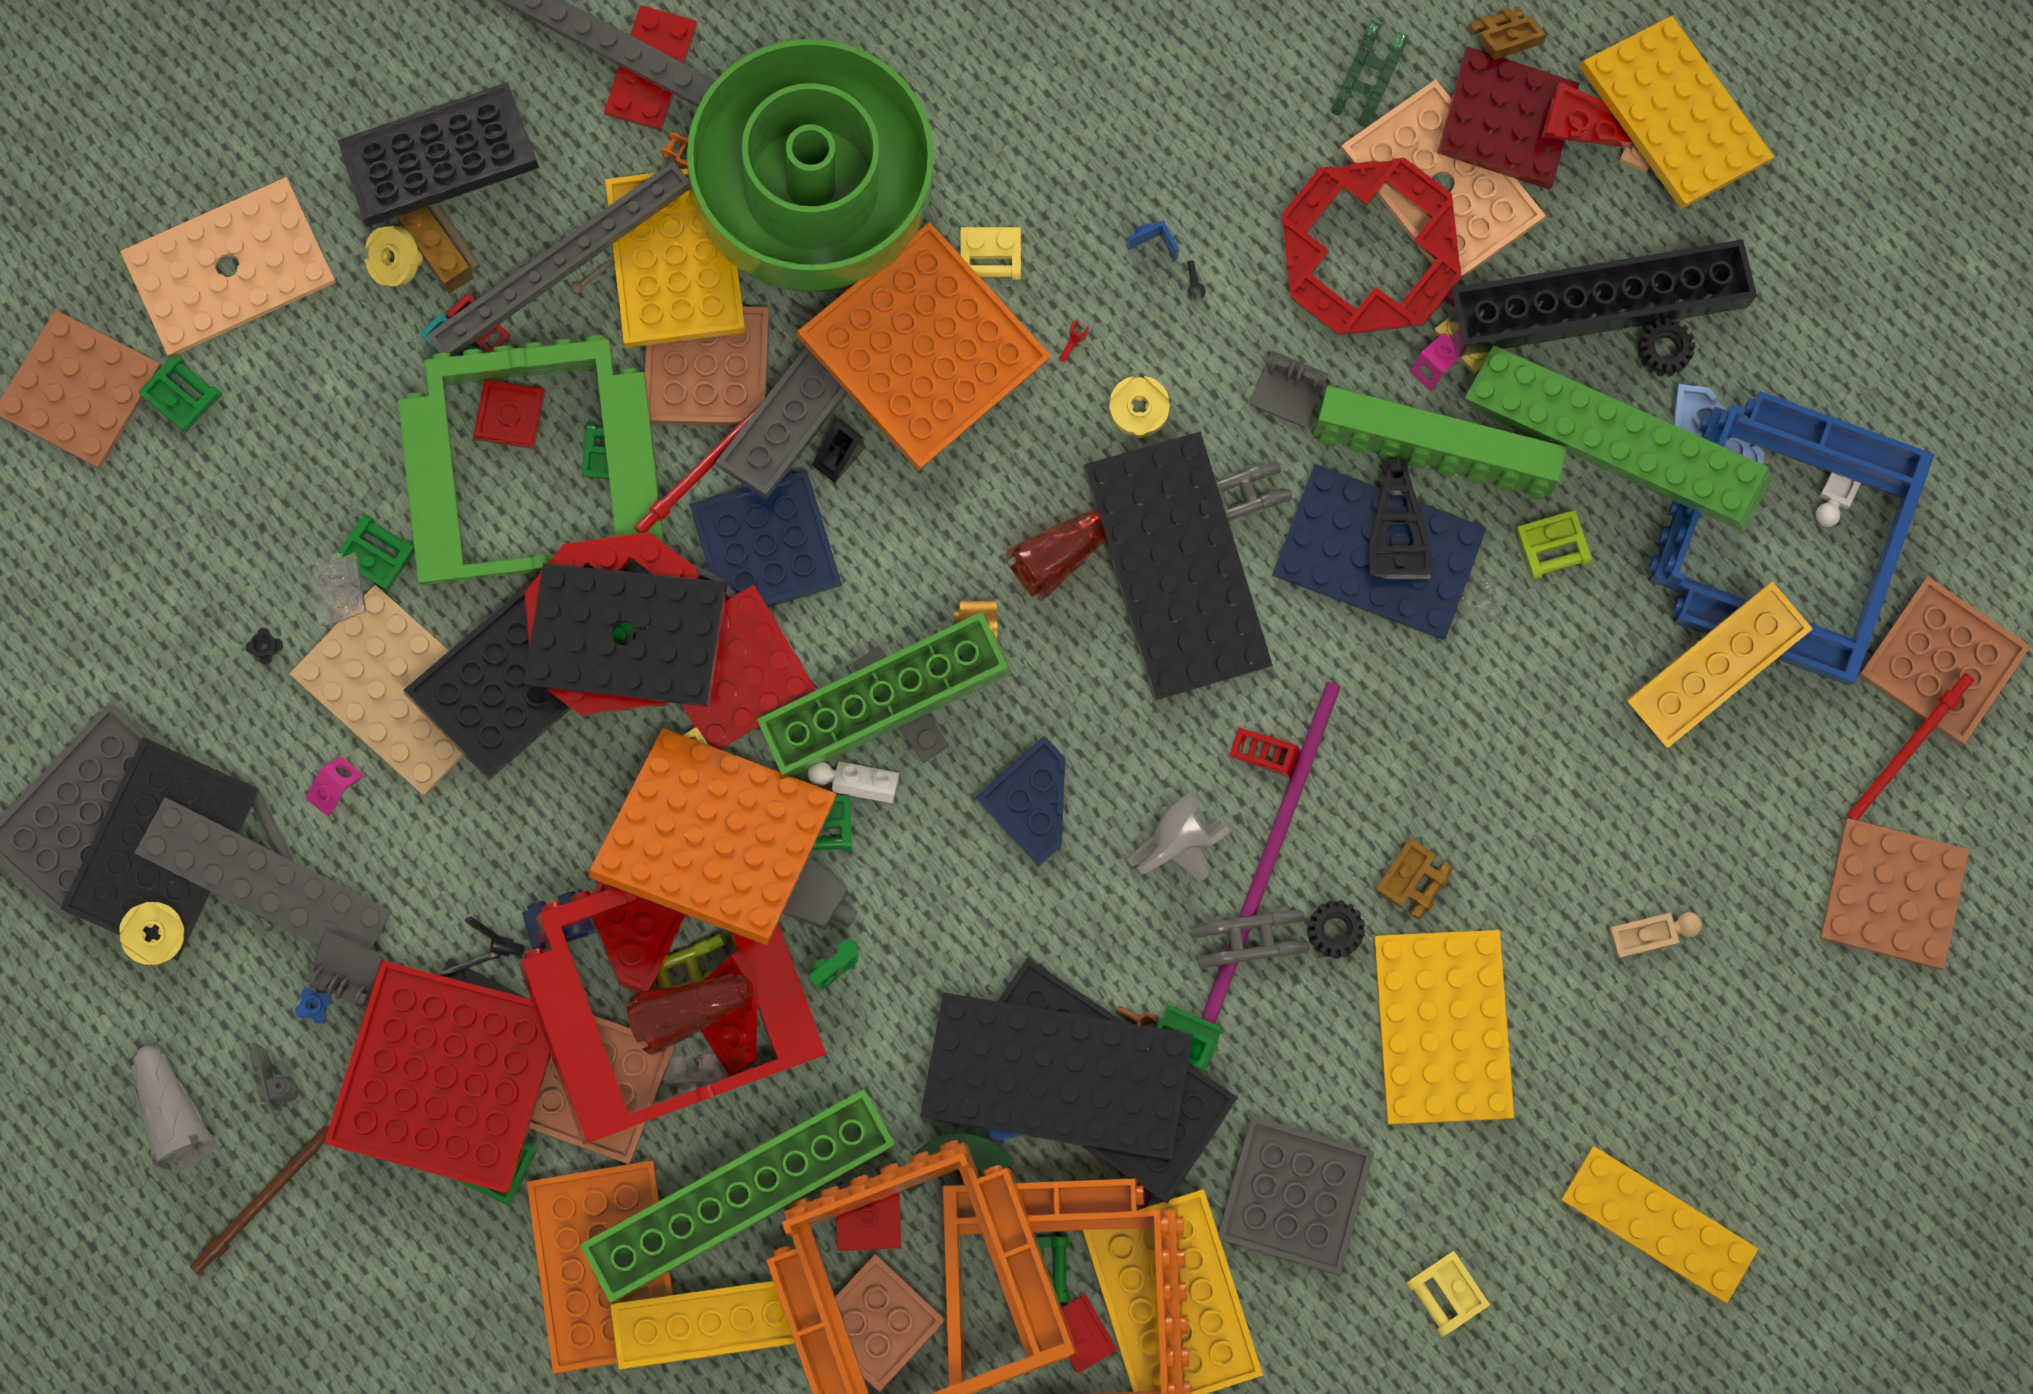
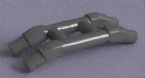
(1252, 502)
(1238, 953)

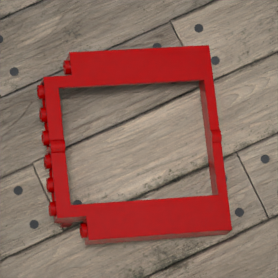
(577, 1042)

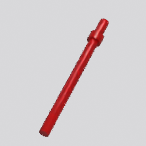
(661, 508)
(1948, 702)

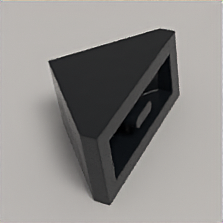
(839, 451)

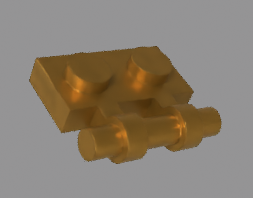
(1507, 32)
(1405, 874)

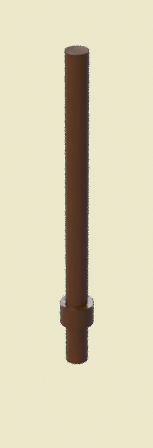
(218, 1245)

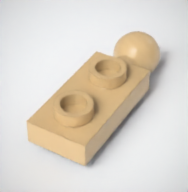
(1653, 933)

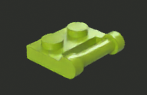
(1550, 535)

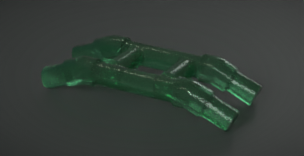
(1385, 68)

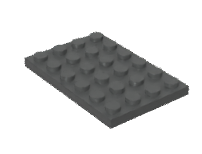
(61, 812)

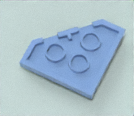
(1689, 409)

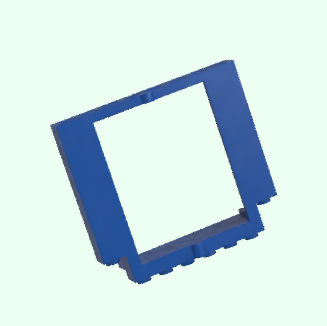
(1830, 447)

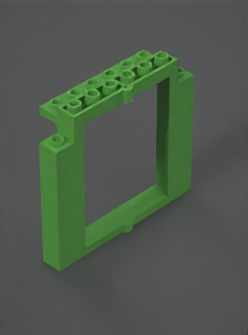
(430, 458)

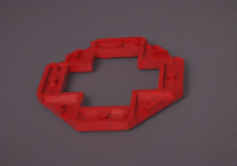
(1378, 309)
(615, 555)

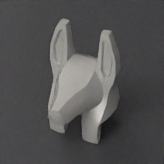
(1180, 840)

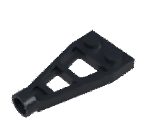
(1399, 561)

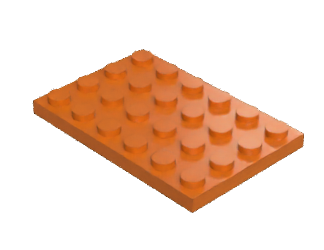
(563, 1216)

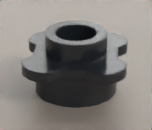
(264, 637)

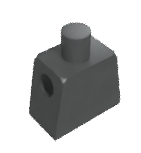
(819, 898)

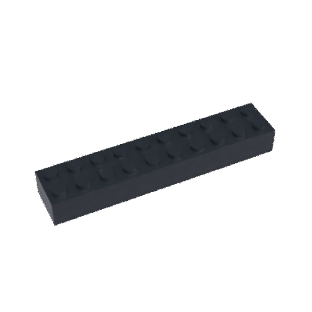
(1600, 297)

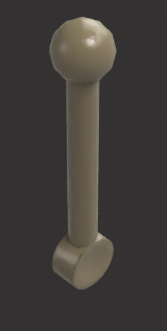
(576, 287)

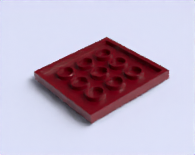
(1501, 117)

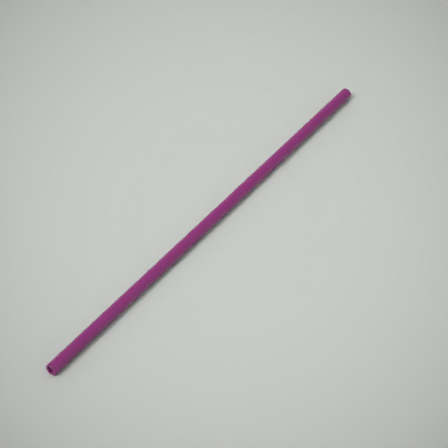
(1271, 851)

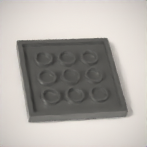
(1295, 1195)

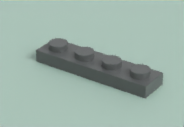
(920, 733)

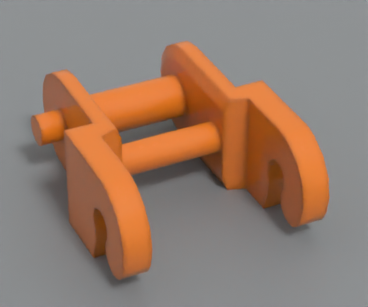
(668, 150)

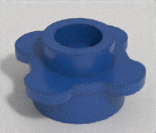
(317, 1013)

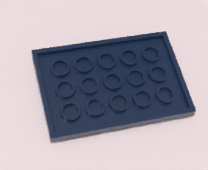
(1331, 545)

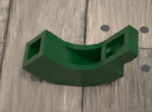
(983, 1151)

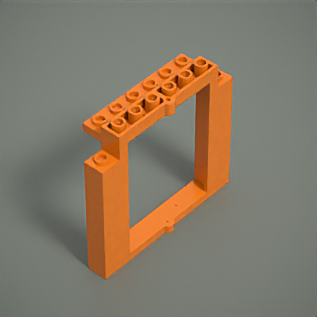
(1074, 1208)
(1014, 1250)

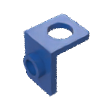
(1148, 232)

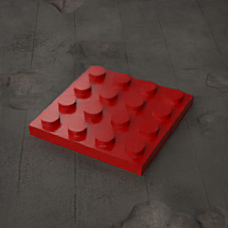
(752, 672)

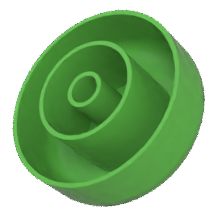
(810, 164)

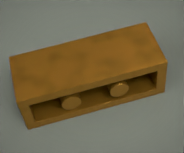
(437, 249)

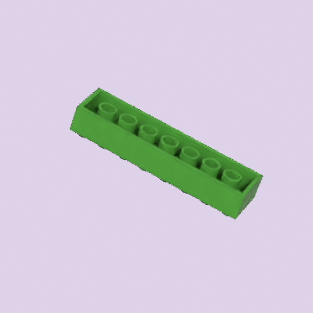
(1439, 442)
(884, 695)

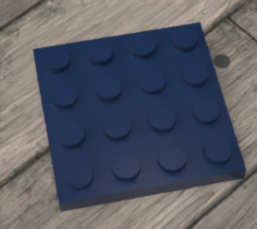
(768, 541)

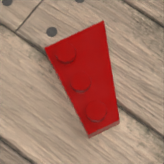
(1582, 119)

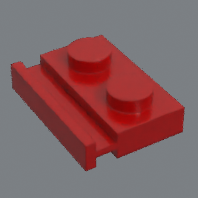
(1088, 1334)

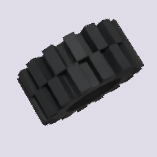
(1675, 333)
(1336, 948)

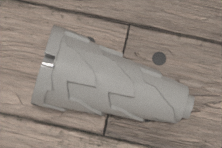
(168, 1115)

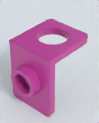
(1437, 358)
(330, 786)

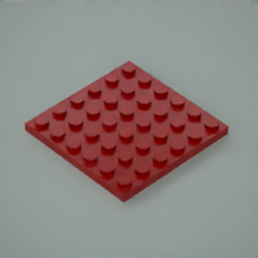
(442, 1078)

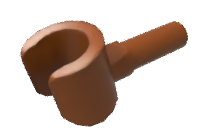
(1143, 1019)

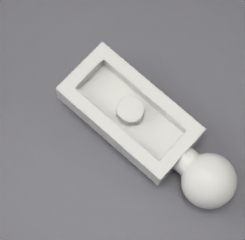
(1838, 493)
(856, 780)

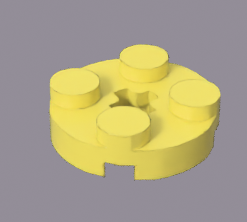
(405, 252)
(1139, 389)
(133, 935)

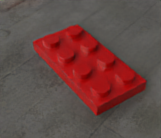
(636, 98)

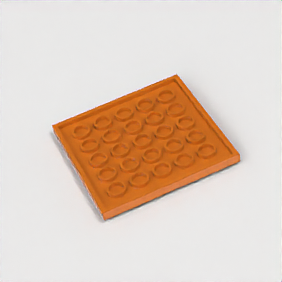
(923, 347)
(713, 836)

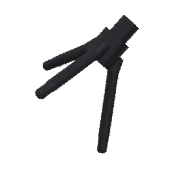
(499, 946)

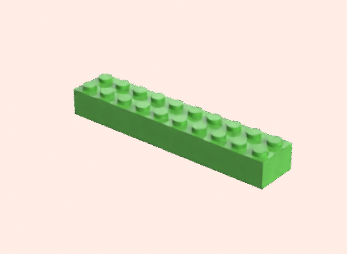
(1619, 438)
(737, 1196)

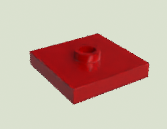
(509, 414)
(870, 1226)

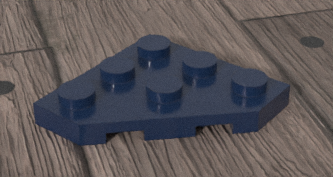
(1030, 800)

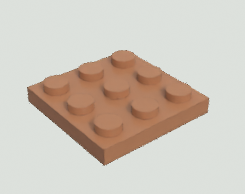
(884, 1321)

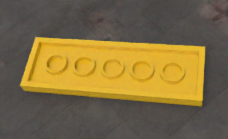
(1719, 664)
(1659, 1224)
(699, 1325)

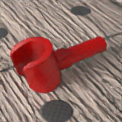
(1074, 339)

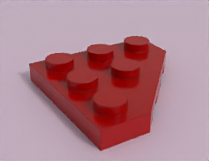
(638, 940)
(735, 1034)

